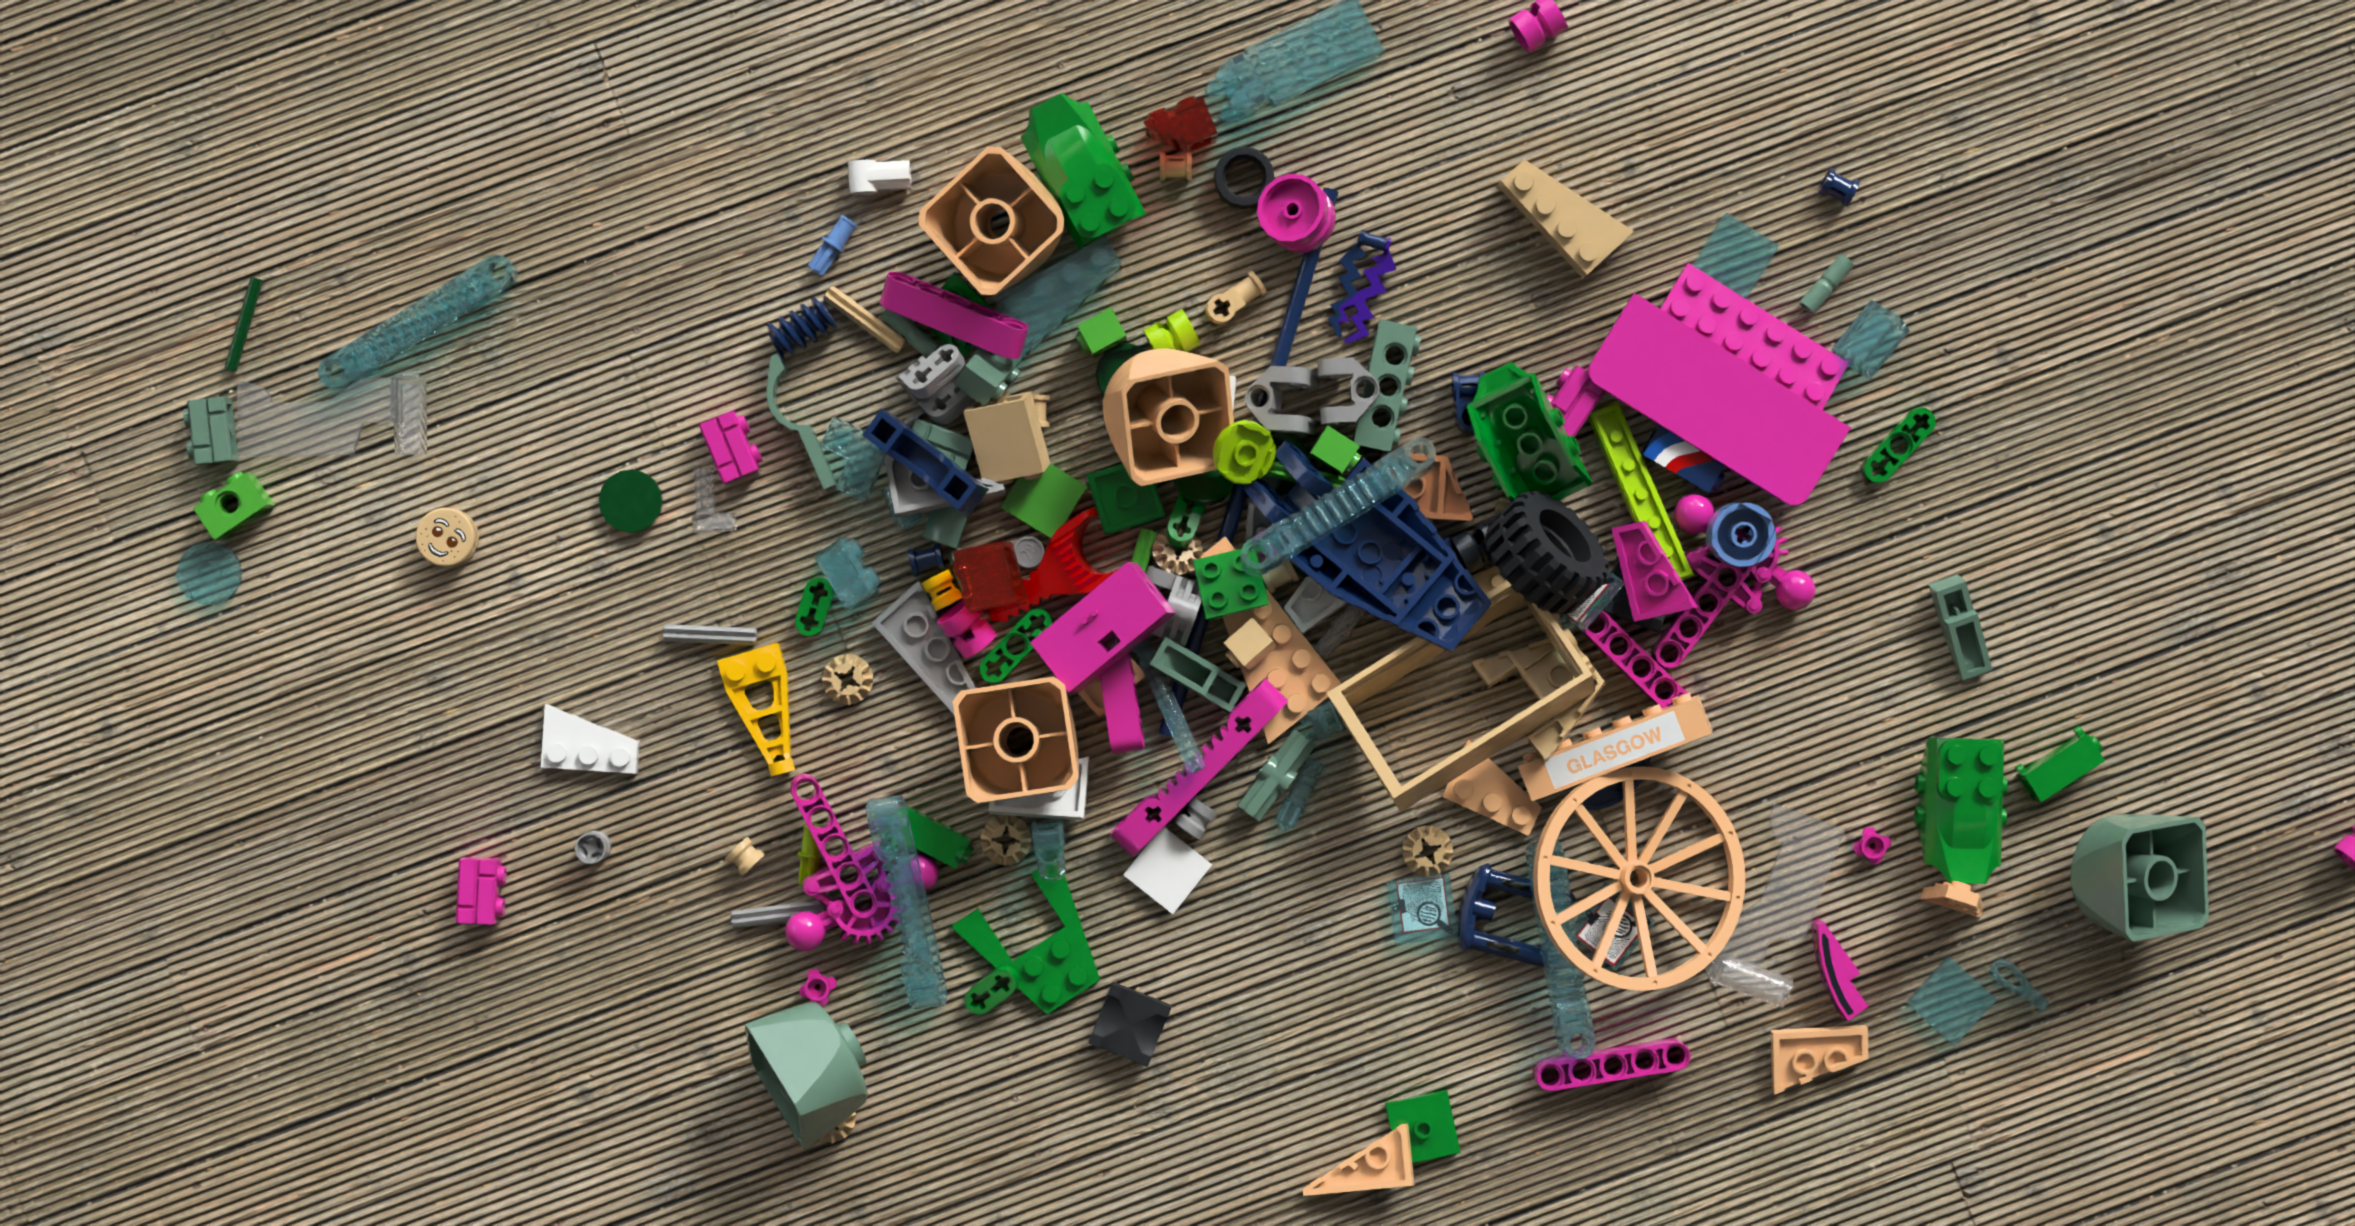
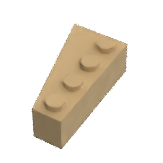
(1567, 220)

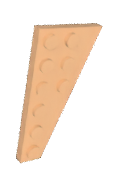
(1290, 667)

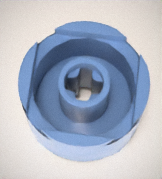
(1758, 528)

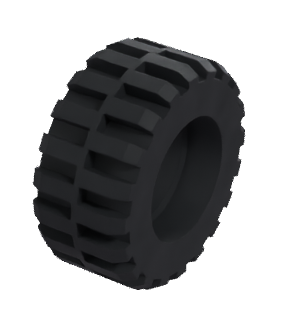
(1546, 552)

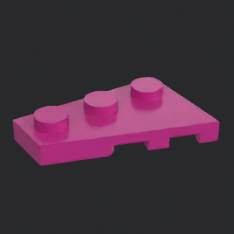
(1648, 574)

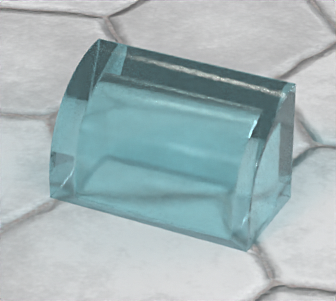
(1871, 339)

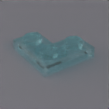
(863, 458)

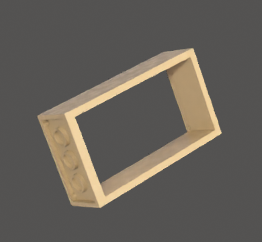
(1421, 651)

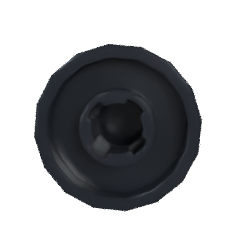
(1472, 547)

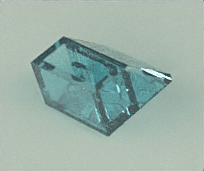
(848, 573)

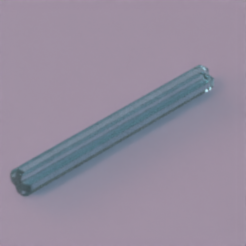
(1170, 708)

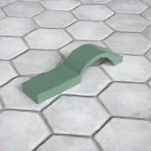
(777, 370)

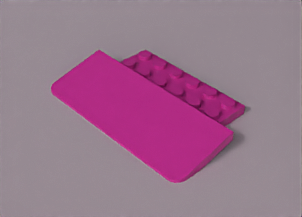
(1727, 382)

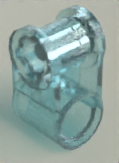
(1049, 845)

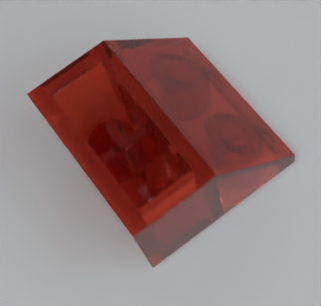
(1183, 128)
(990, 578)

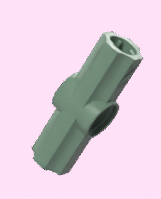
(1276, 775)

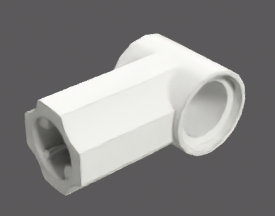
(869, 176)

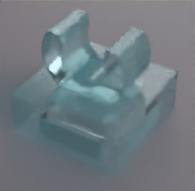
(1323, 720)

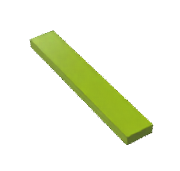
(1636, 483)

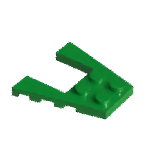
(1053, 968)

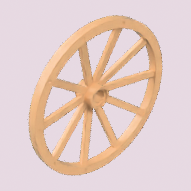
(1646, 880)

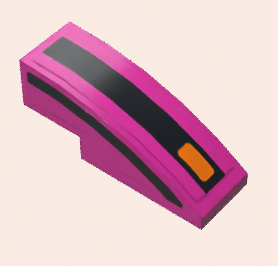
(1836, 972)

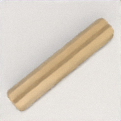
(864, 319)

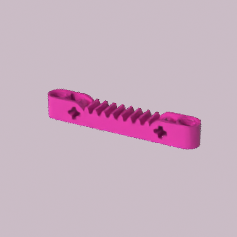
(1138, 829)

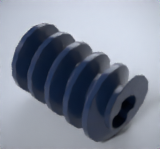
(800, 327)

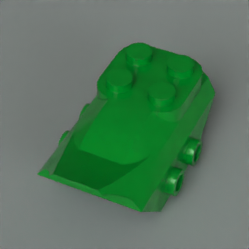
(1080, 169)
(1524, 436)
(1962, 807)

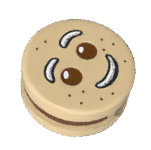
(447, 537)

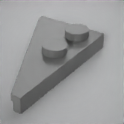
(914, 495)

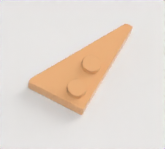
(1379, 1166)

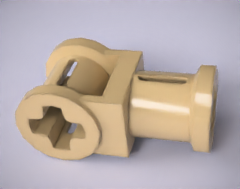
(1235, 298)

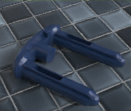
(1473, 906)

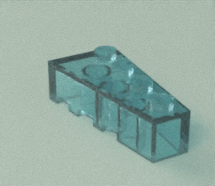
(1059, 290)

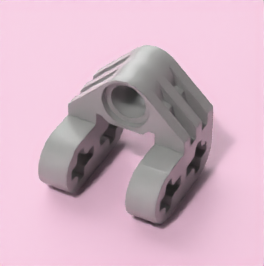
(1342, 368)
(926, 382)
(1268, 414)
(1184, 600)

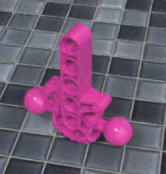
(1793, 588)
(806, 929)

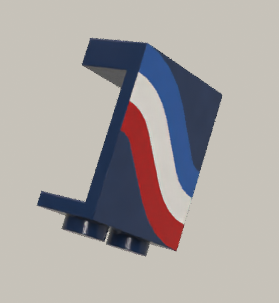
(1683, 460)

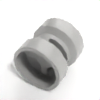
(1196, 818)
(588, 849)

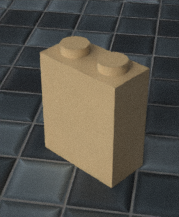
(1007, 438)

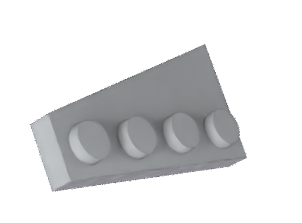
(914, 633)

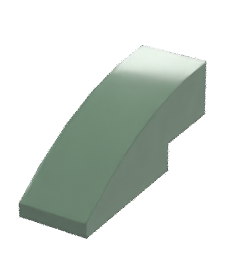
(1960, 626)
(1197, 675)

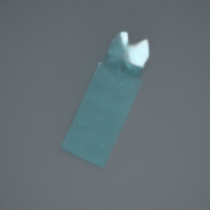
(1295, 60)

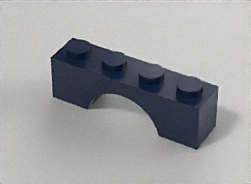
(926, 461)

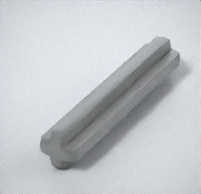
(709, 634)
(773, 914)

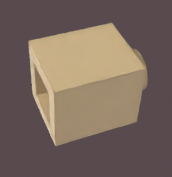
(1249, 645)

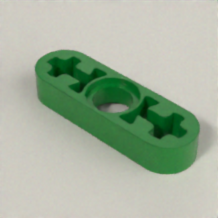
(1907, 422)
(993, 657)

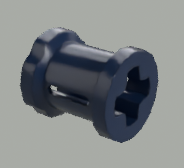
(1838, 187)
(926, 560)

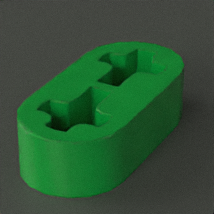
(1178, 516)
(807, 604)
(996, 995)

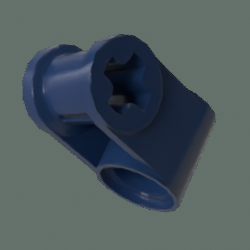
(1463, 396)

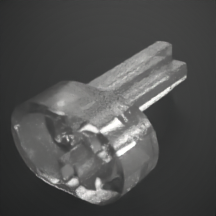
(706, 519)

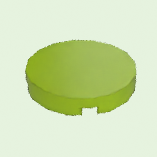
(1244, 452)

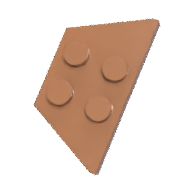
(1439, 491)

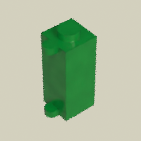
(2061, 766)
(939, 839)

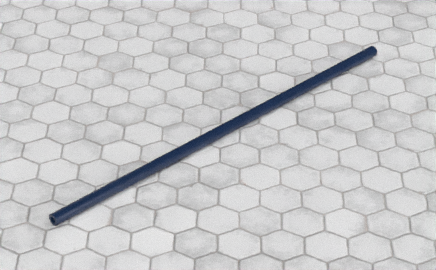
(1238, 495)

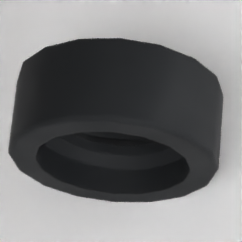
(1239, 154)

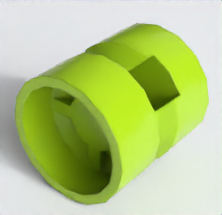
(1174, 334)

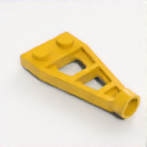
(750, 668)

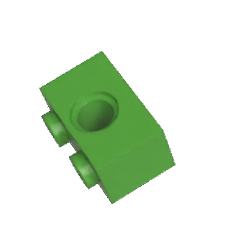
(1100, 333)
(1335, 451)
(252, 503)

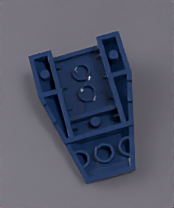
(1398, 571)

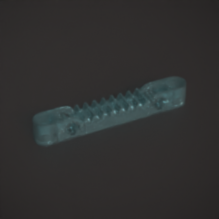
(417, 322)
(1338, 507)
(890, 821)
(1562, 979)

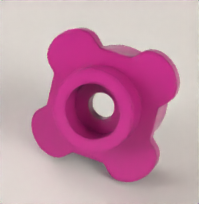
(1881, 843)
(826, 983)

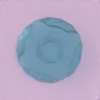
(209, 573)

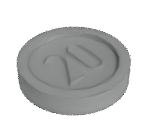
(1029, 551)

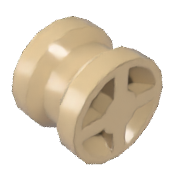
(744, 856)

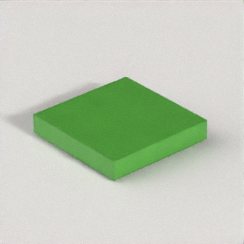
(1044, 501)

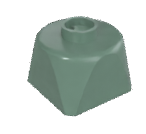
(2142, 875)
(808, 1068)

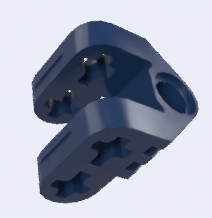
(1309, 486)

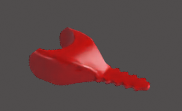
(1061, 568)

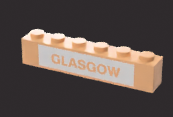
(1616, 747)

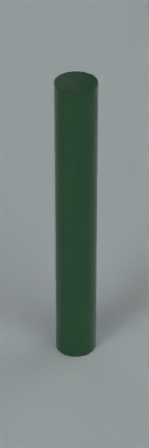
(243, 324)

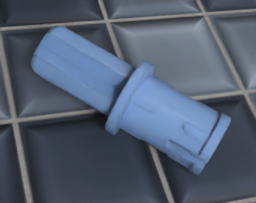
(832, 245)

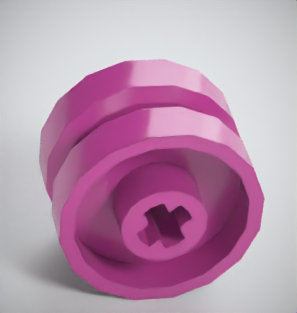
(1296, 213)

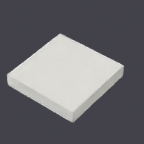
(1167, 869)

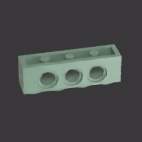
(1387, 336)

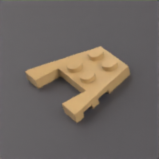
(1543, 673)

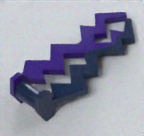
(1355, 297)

